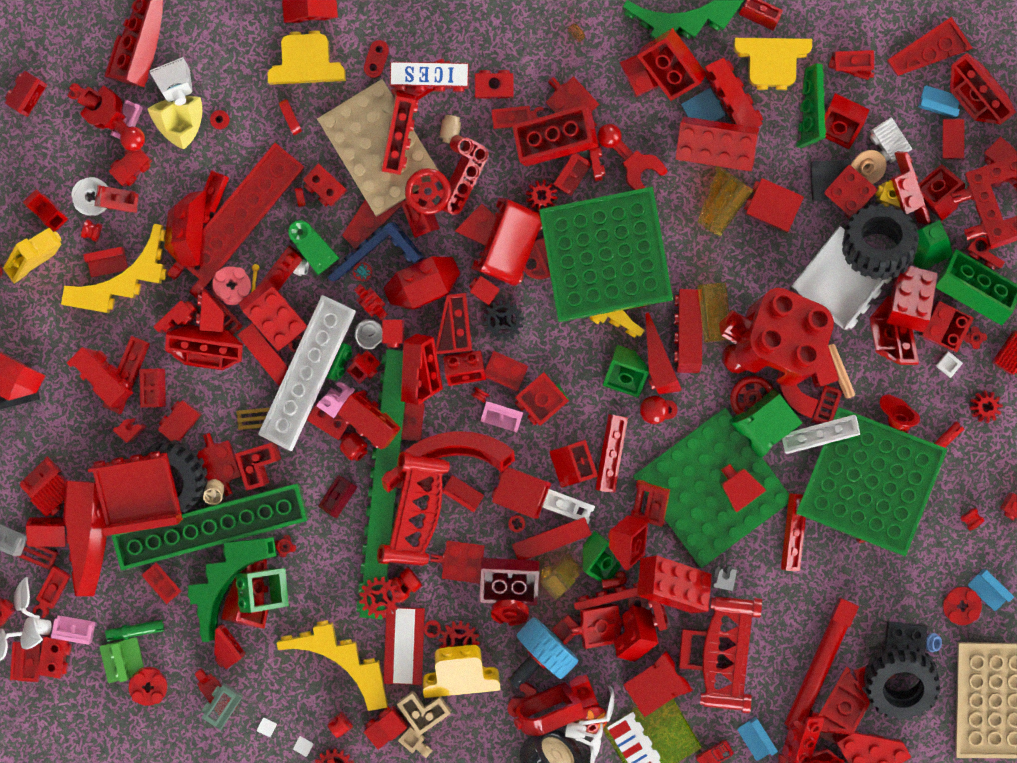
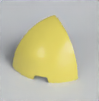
(178, 122)

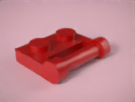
(656, 503)

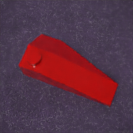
(660, 368)
(231, 609)

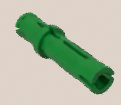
(126, 632)

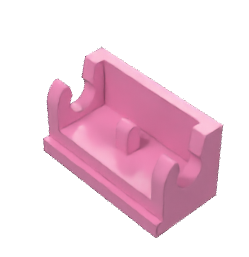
(132, 113)
(334, 400)
(501, 416)
(73, 630)

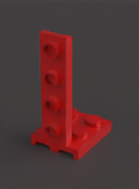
(659, 616)

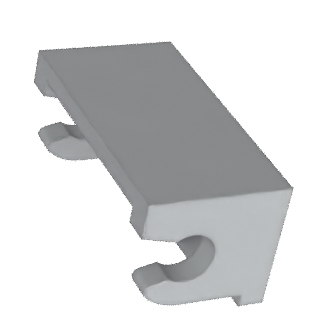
(11, 541)
(724, 580)

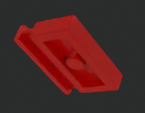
(505, 370)
(25, 662)

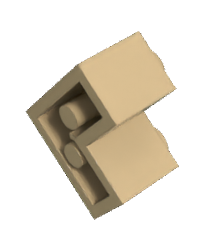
(422, 716)

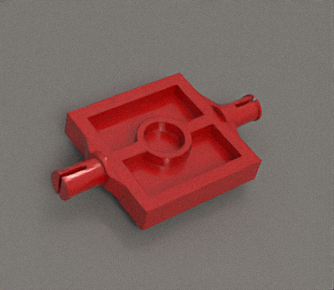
(570, 96)
(220, 462)
(461, 561)
(599, 626)

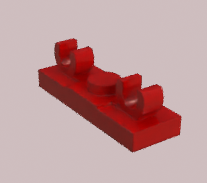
(283, 268)

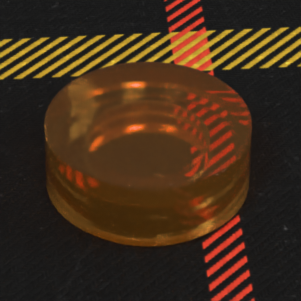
(576, 32)

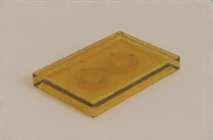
(713, 309)

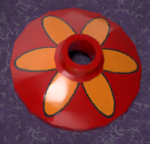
(593, 713)

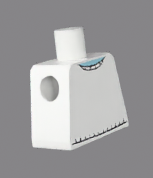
(173, 80)

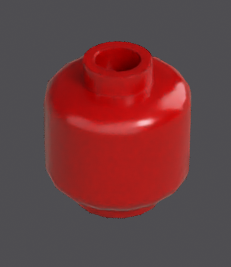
(353, 446)

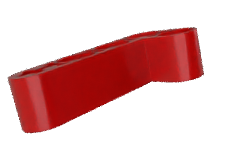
(460, 176)

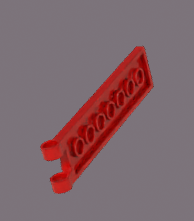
(241, 214)

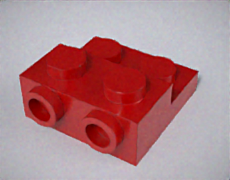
(182, 314)
(541, 399)

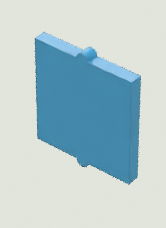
(704, 106)

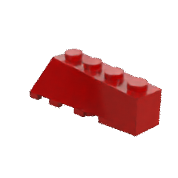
(731, 95)

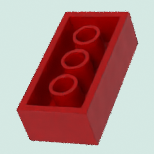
(555, 135)
(717, 143)
(674, 584)

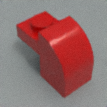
(45, 210)
(583, 690)

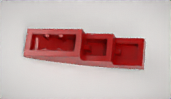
(264, 353)
(551, 539)

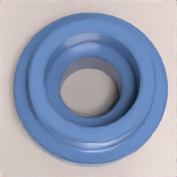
(933, 642)

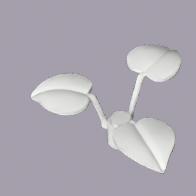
(33, 625)
(578, 731)

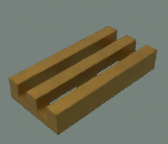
(240, 419)

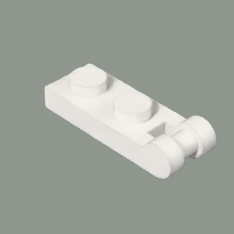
(567, 505)

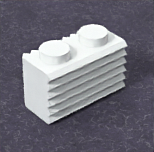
(889, 139)

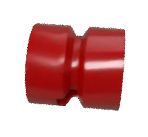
(410, 580)

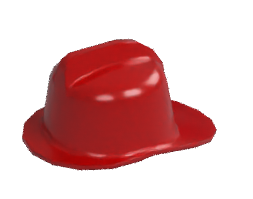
(899, 413)

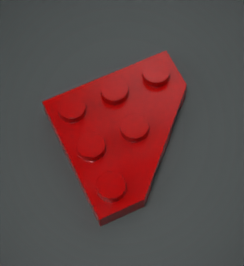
(872, 749)

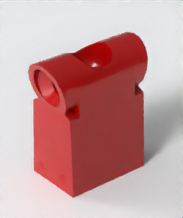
(657, 685)

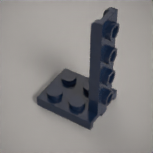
(398, 238)

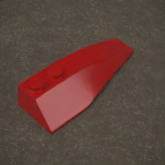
(137, 46)
(84, 534)

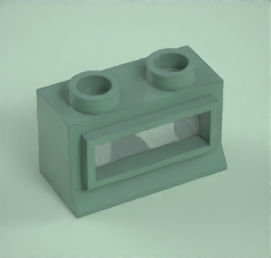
(222, 706)

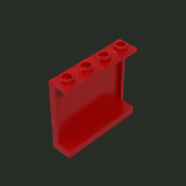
(136, 493)

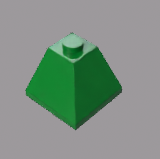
(932, 246)
(626, 372)
(598, 558)

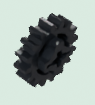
(511, 310)

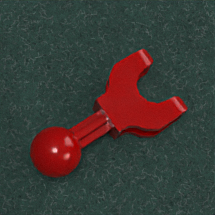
(111, 116)
(610, 137)

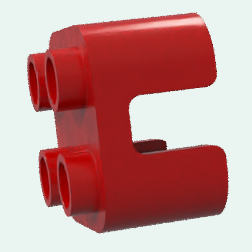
(786, 335)

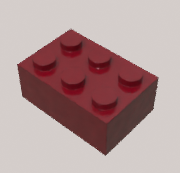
(509, 580)

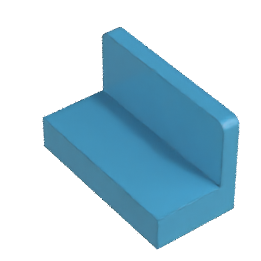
(939, 102)
(990, 589)
(756, 739)

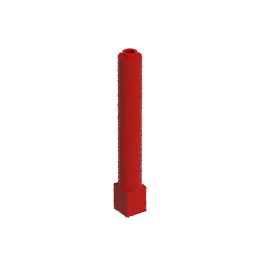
(840, 621)

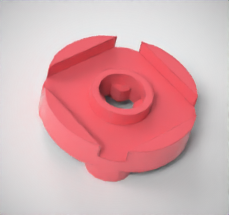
(234, 275)

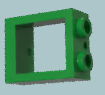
(277, 585)

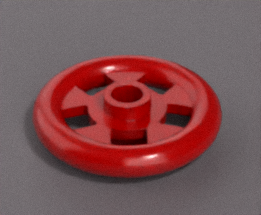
(435, 176)
(740, 388)

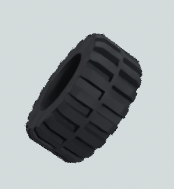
(886, 222)
(188, 465)
(902, 703)

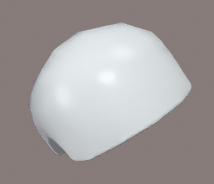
(366, 328)

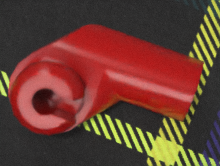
(615, 582)

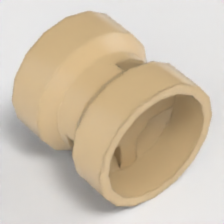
(213, 492)

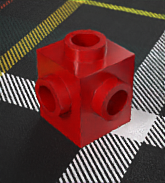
(363, 366)

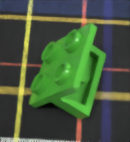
(121, 659)

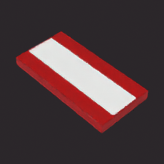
(404, 646)

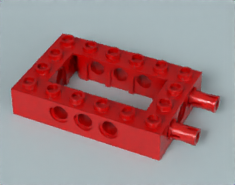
(979, 190)

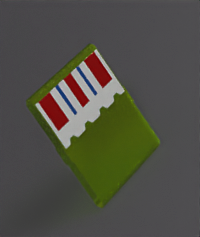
(653, 739)

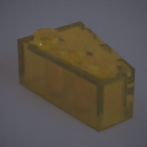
(723, 201)
(560, 576)

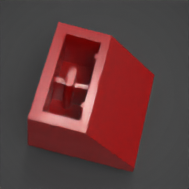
(947, 326)
(573, 463)

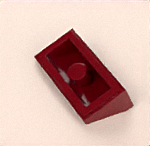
(337, 496)

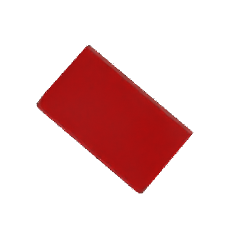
(761, 13)

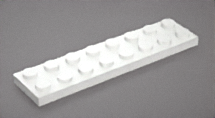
(307, 373)

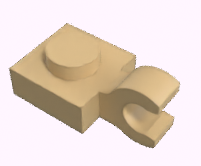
(413, 742)

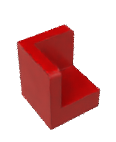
(561, 629)

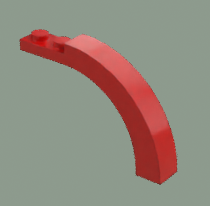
(455, 444)

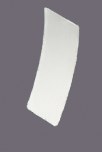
(302, 745)

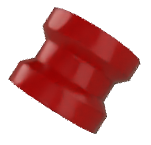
(91, 230)
(972, 519)

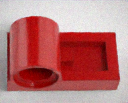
(991, 260)

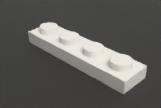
(821, 434)

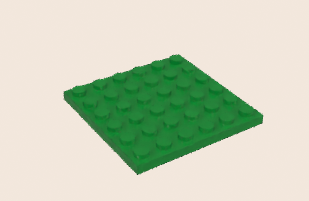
(606, 254)
(873, 484)
(697, 503)

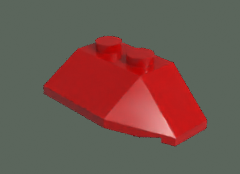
(979, 91)
(185, 229)
(422, 282)
(892, 340)
(204, 348)
(17, 378)

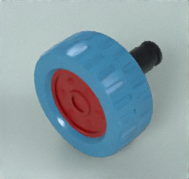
(544, 651)

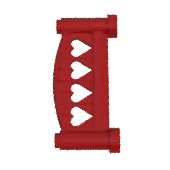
(415, 469)
(732, 695)

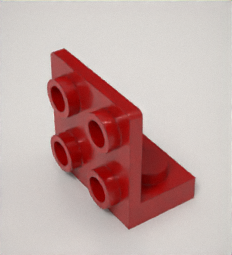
(850, 191)

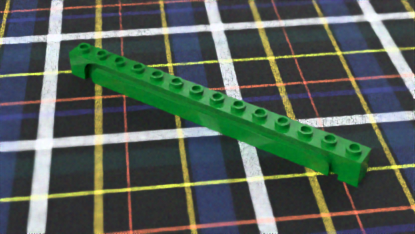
(383, 503)

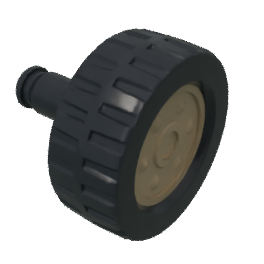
(550, 748)

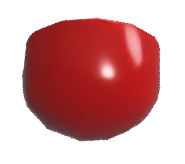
(730, 361)
(654, 409)

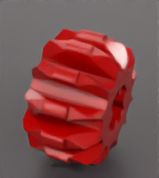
(541, 188)
(984, 399)

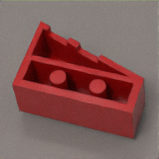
(478, 225)
(455, 326)
(420, 370)
(101, 376)
(369, 420)

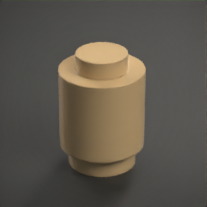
(449, 128)

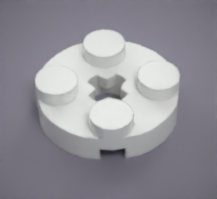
(80, 199)

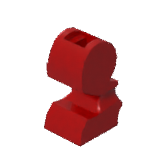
(514, 701)

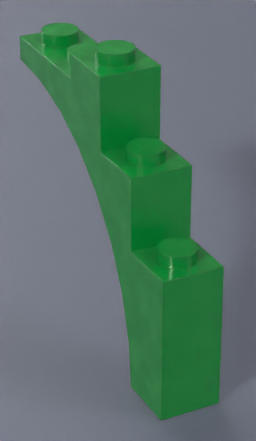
(717, 13)
(220, 575)

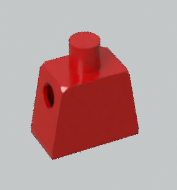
(740, 487)

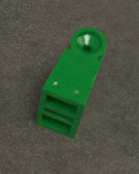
(312, 246)
(766, 422)

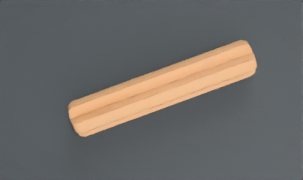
(844, 381)

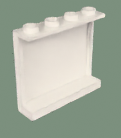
(836, 284)

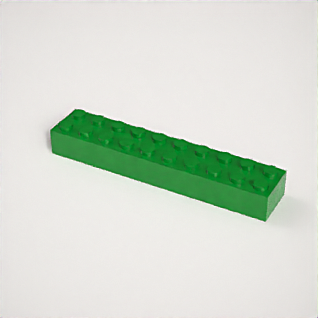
(213, 526)

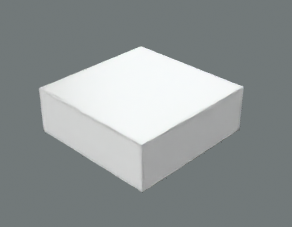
(949, 364)

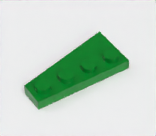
(813, 110)

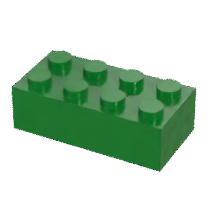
(978, 287)

